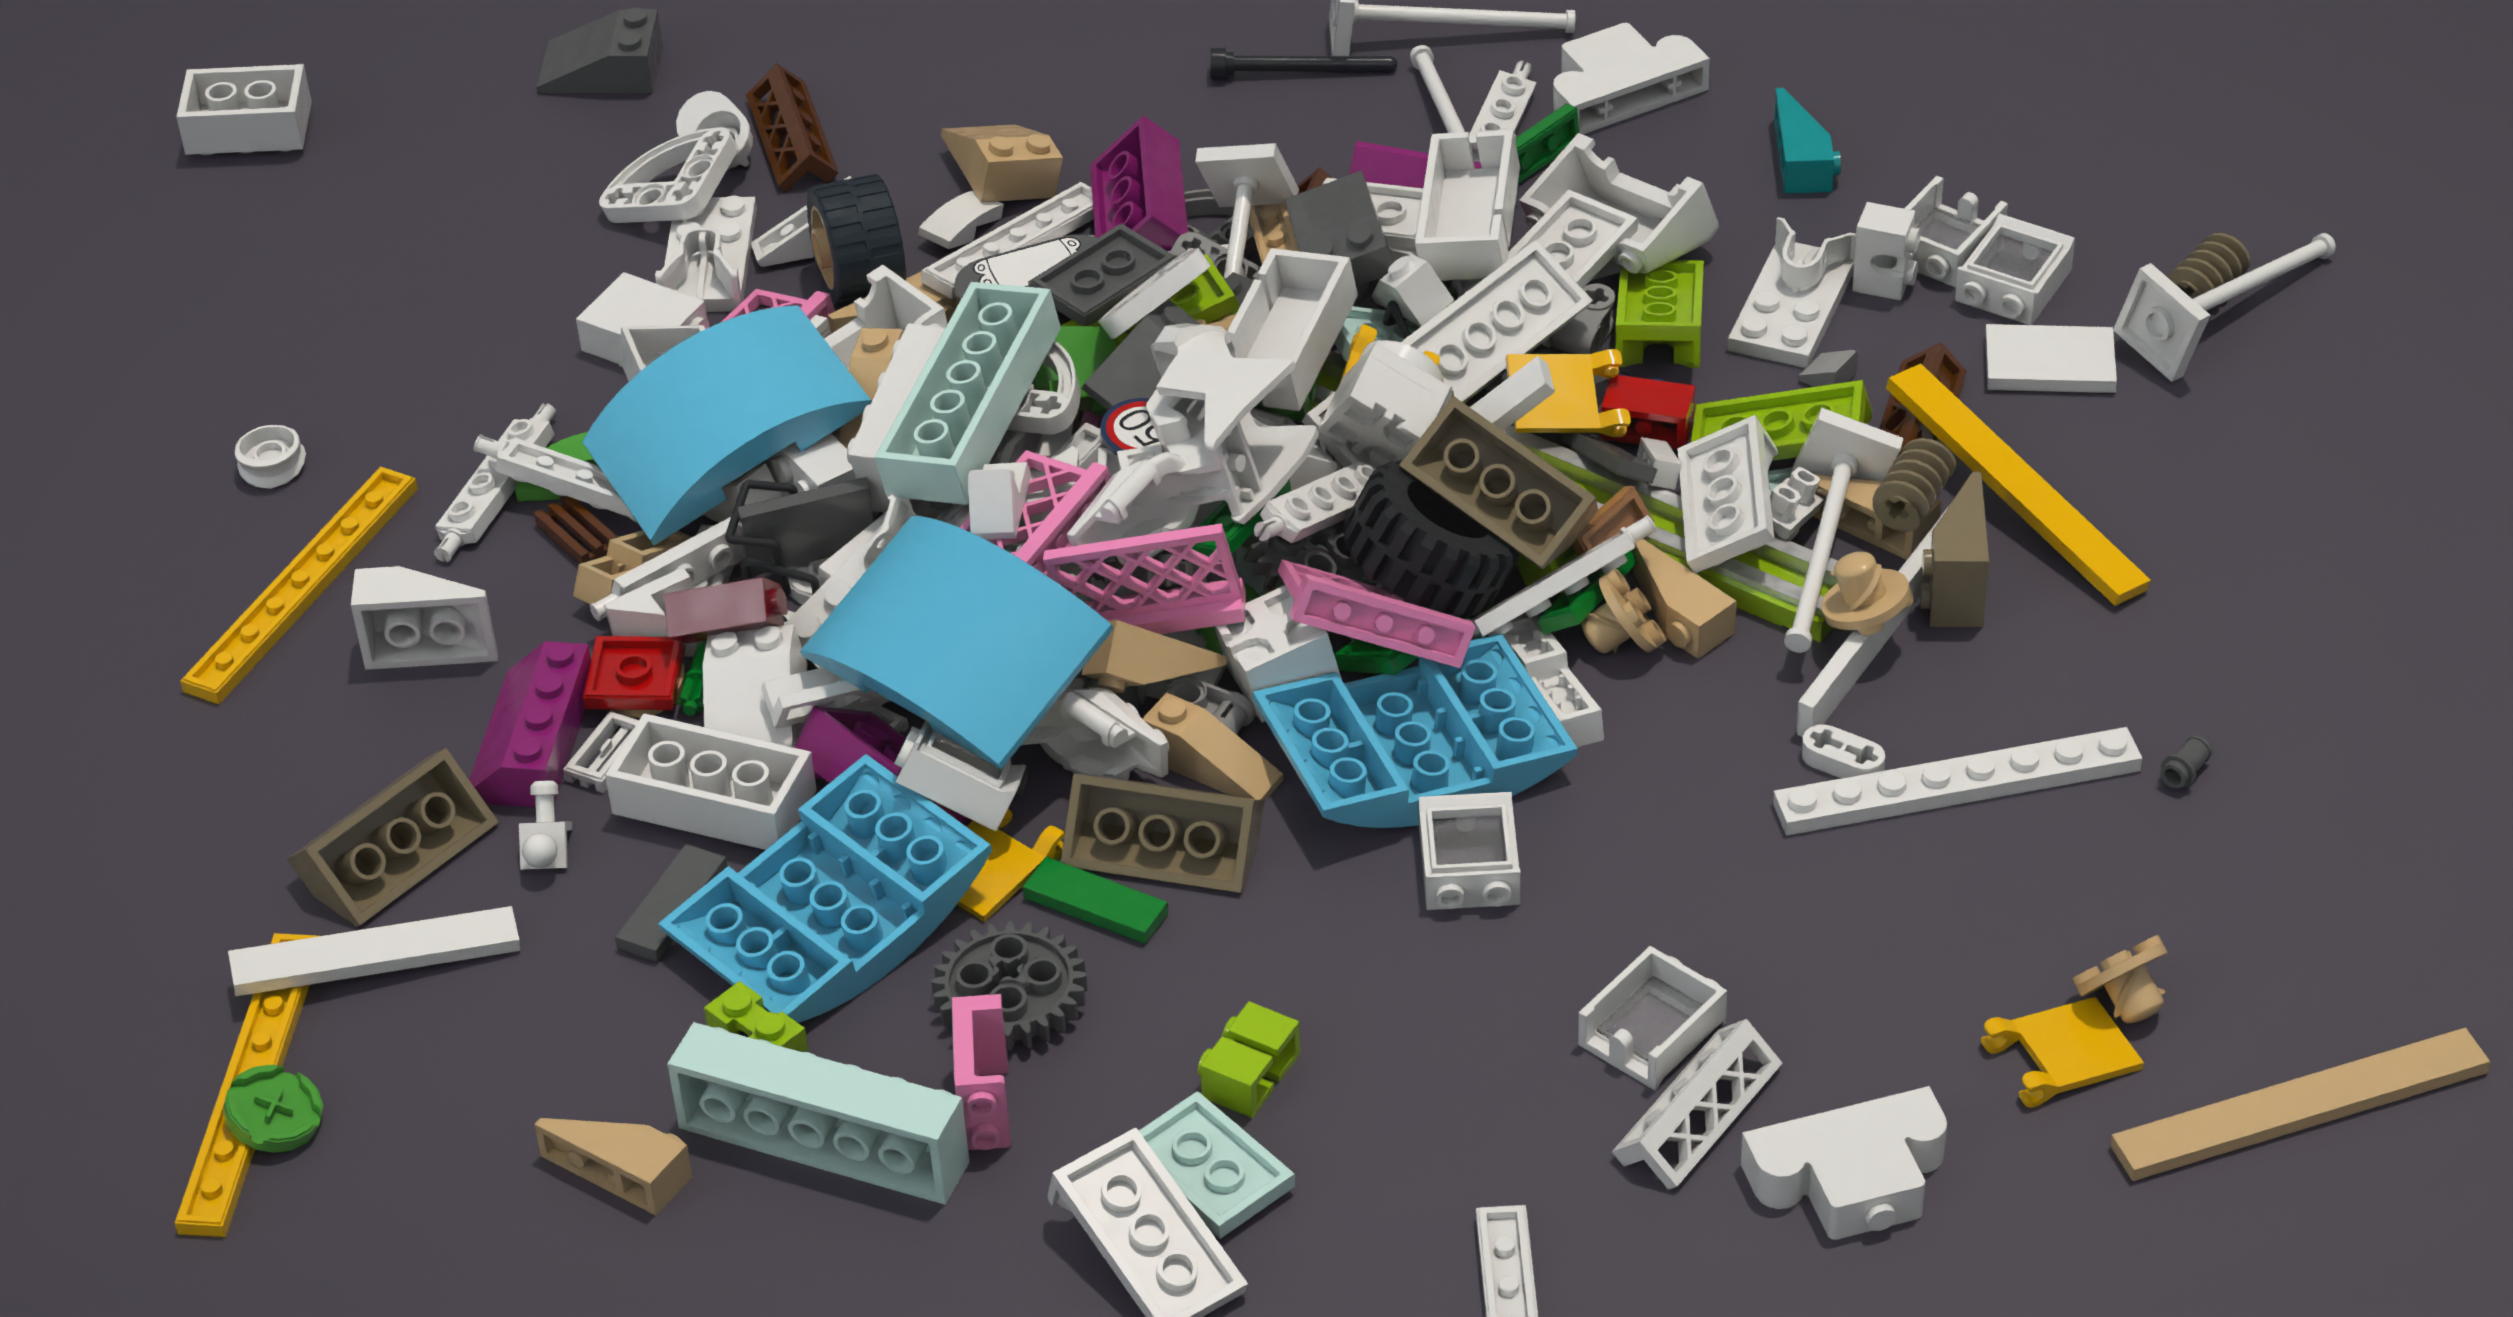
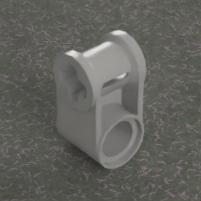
(1591, 327)
(1215, 701)

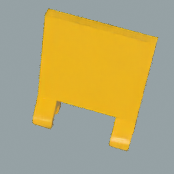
(1574, 402)
(1006, 867)
(2068, 1044)

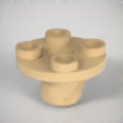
(1865, 594)
(1621, 617)
(2127, 981)

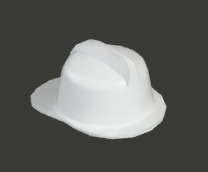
(715, 110)

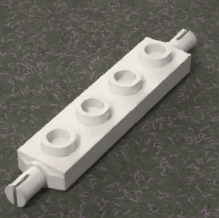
(1506, 100)
(553, 471)
(488, 489)
(1313, 505)
(699, 556)
(1568, 577)

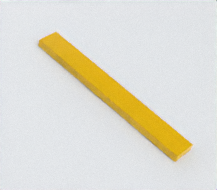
(2018, 485)
(298, 586)
(222, 1157)

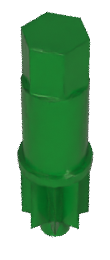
(692, 691)

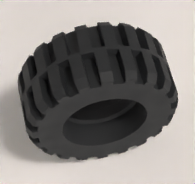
(1425, 546)

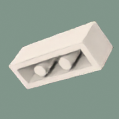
(1662, 457)

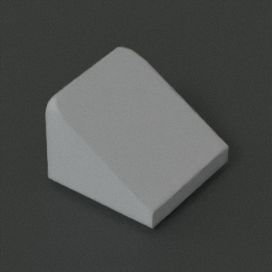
(1830, 368)

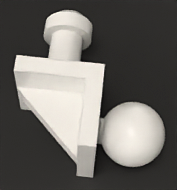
(544, 842)

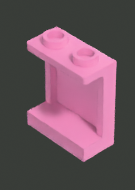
(980, 1051)

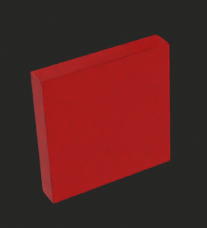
(634, 673)

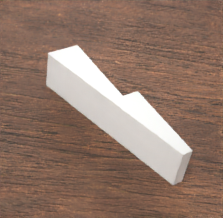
(1548, 668)

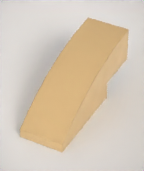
(624, 553)

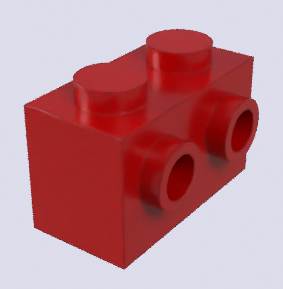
(1655, 407)

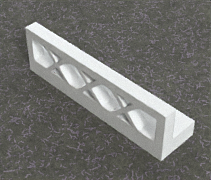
(794, 696)
(1685, 1094)

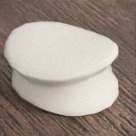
(269, 456)

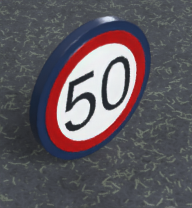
(1128, 426)

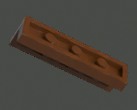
(797, 120)
(1946, 369)

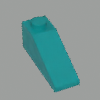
(1803, 148)

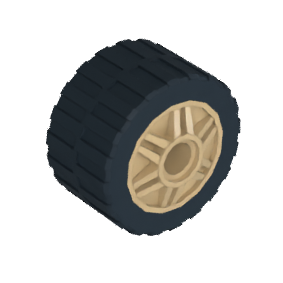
(853, 234)

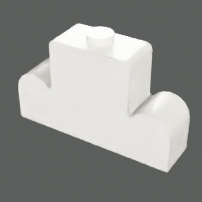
(1622, 75)
(1851, 1162)

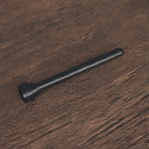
(1225, 63)

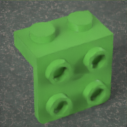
(1088, 350)

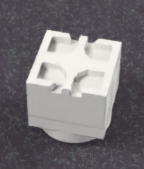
(1385, 401)
(1272, 647)

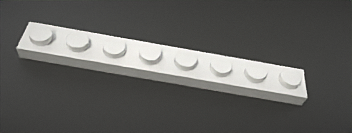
(1956, 781)

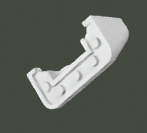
(1667, 221)
(889, 305)

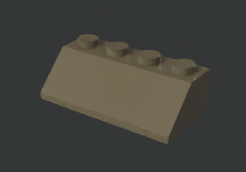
(1500, 484)
(1161, 832)
(394, 839)

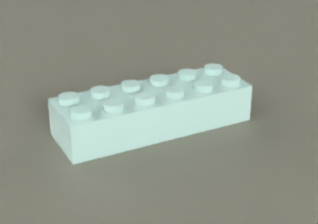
(967, 392)
(819, 1112)

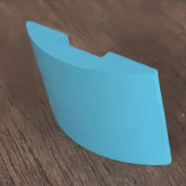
(718, 412)
(960, 636)
(1415, 734)
(833, 895)

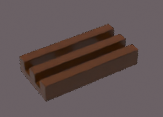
(581, 523)

